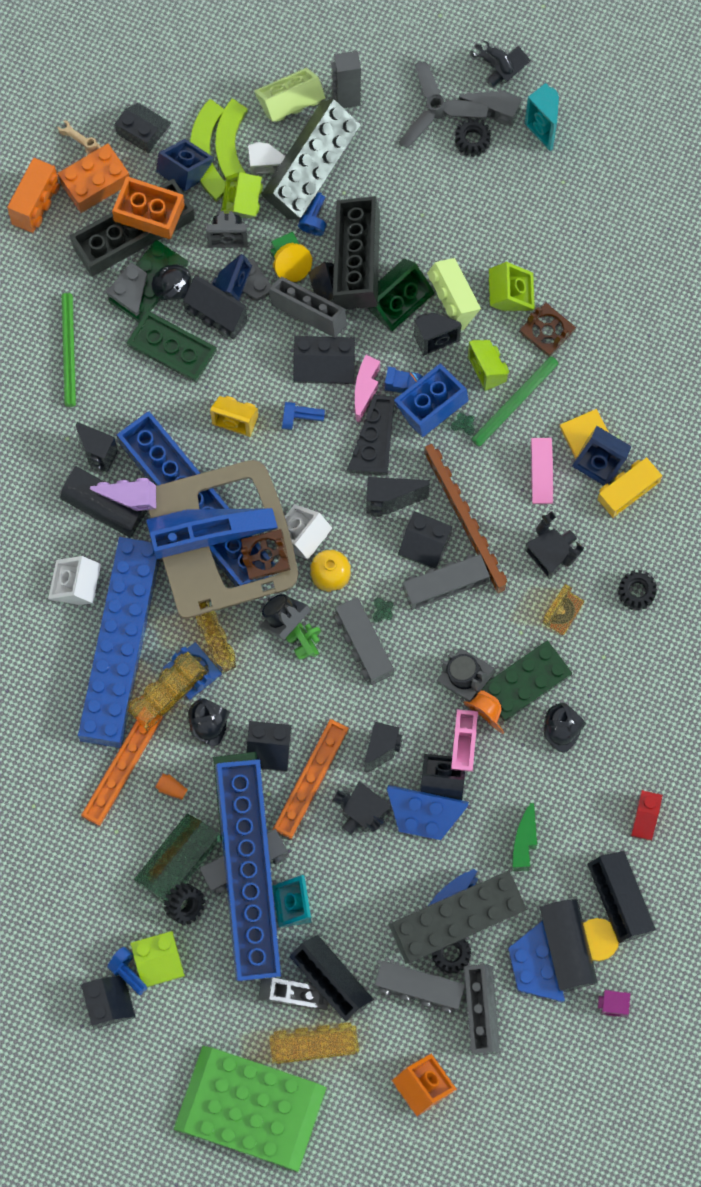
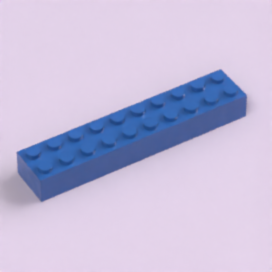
(165, 462)
(119, 643)
(247, 870)

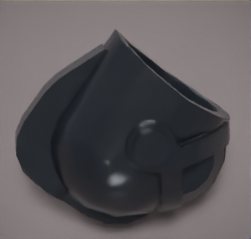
(171, 282)
(207, 721)
(562, 727)

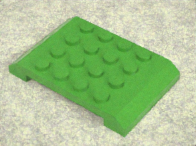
(250, 1108)

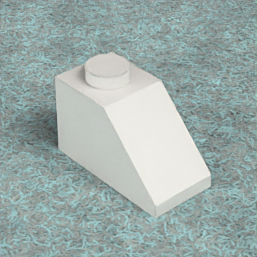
(264, 158)

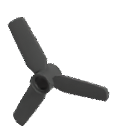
(453, 107)

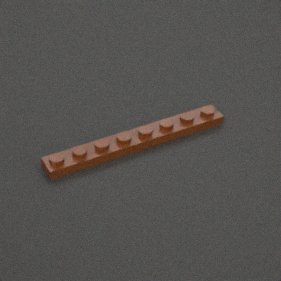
(461, 509)

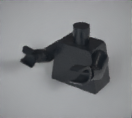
(503, 64)
(551, 549)
(362, 809)

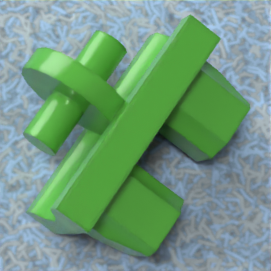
(307, 648)

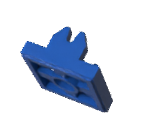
(213, 671)

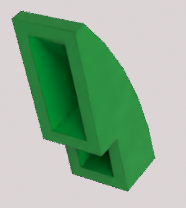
(525, 840)

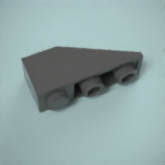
(502, 104)

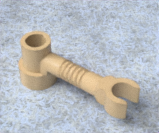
(89, 143)

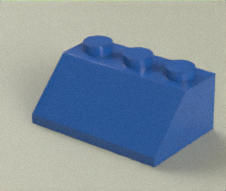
(431, 400)

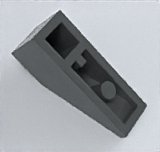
(291, 993)

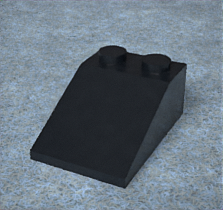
(393, 494)

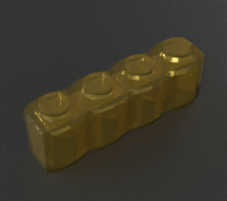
(216, 639)
(167, 691)
(315, 1044)

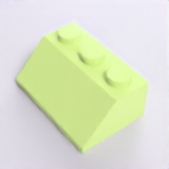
(290, 94)
(454, 291)

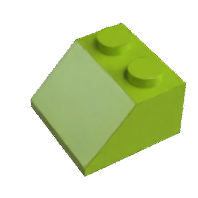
(242, 194)
(511, 288)
(487, 364)
(157, 959)

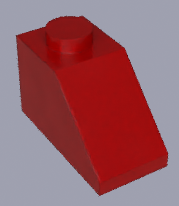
(646, 815)

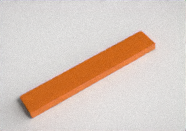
(118, 773)
(310, 779)

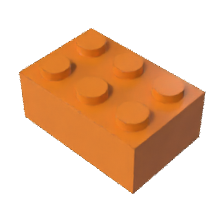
(93, 178)
(33, 195)
(148, 207)

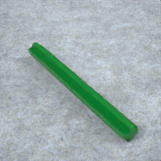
(514, 401)

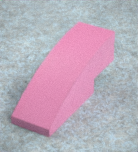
(365, 385)
(541, 470)
(464, 740)

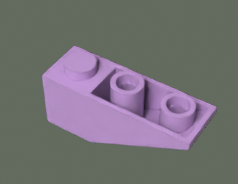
(134, 495)

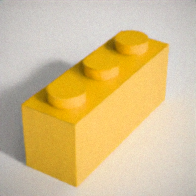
(629, 486)

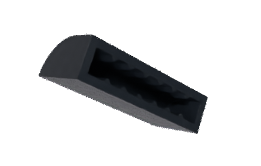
(115, 515)
(621, 896)
(568, 945)
(331, 978)

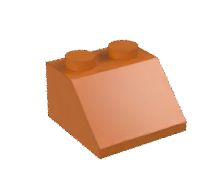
(423, 1084)

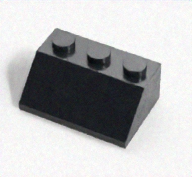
(215, 308)
(324, 360)

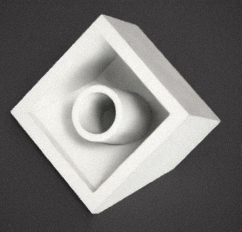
(306, 530)
(75, 580)

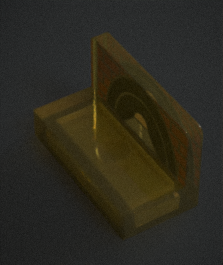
(563, 610)

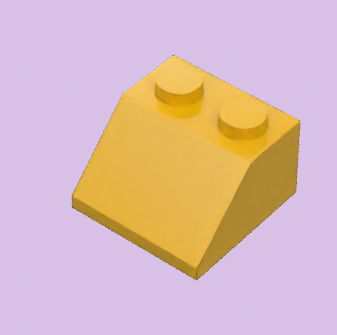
(234, 415)

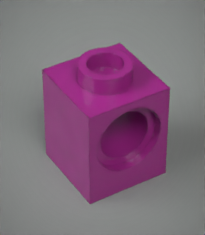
(614, 1003)

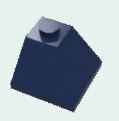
(233, 277)

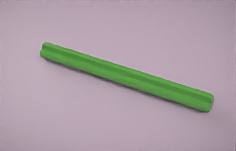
(68, 350)

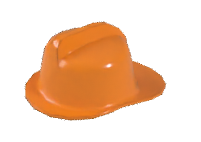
(487, 707)

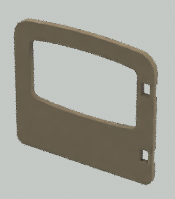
(194, 572)

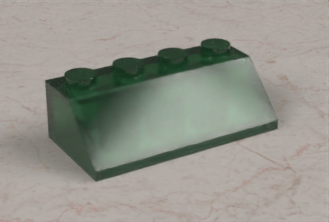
(177, 857)

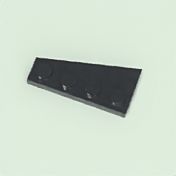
(374, 441)

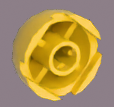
(330, 570)

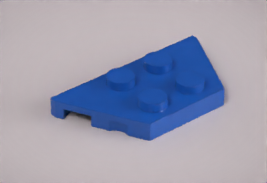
(424, 812)
(534, 965)

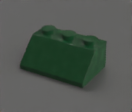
(401, 294)

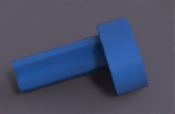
(309, 222)
(292, 411)
(119, 966)

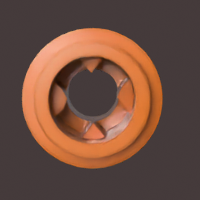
(170, 786)

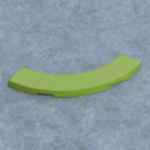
(226, 136)
(201, 137)

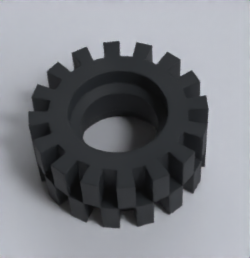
(471, 126)
(628, 598)
(192, 908)
(453, 966)

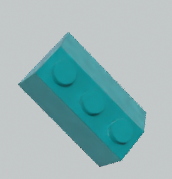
(543, 114)

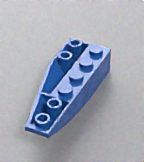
(206, 527)

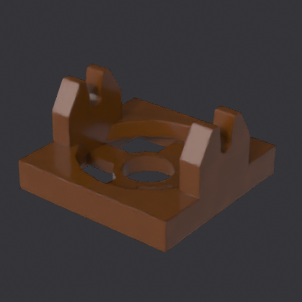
(547, 348)
(248, 543)

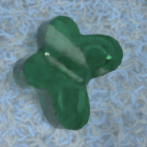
(464, 422)
(383, 610)

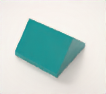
(292, 902)

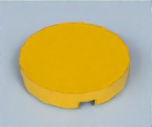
(292, 262)
(600, 938)

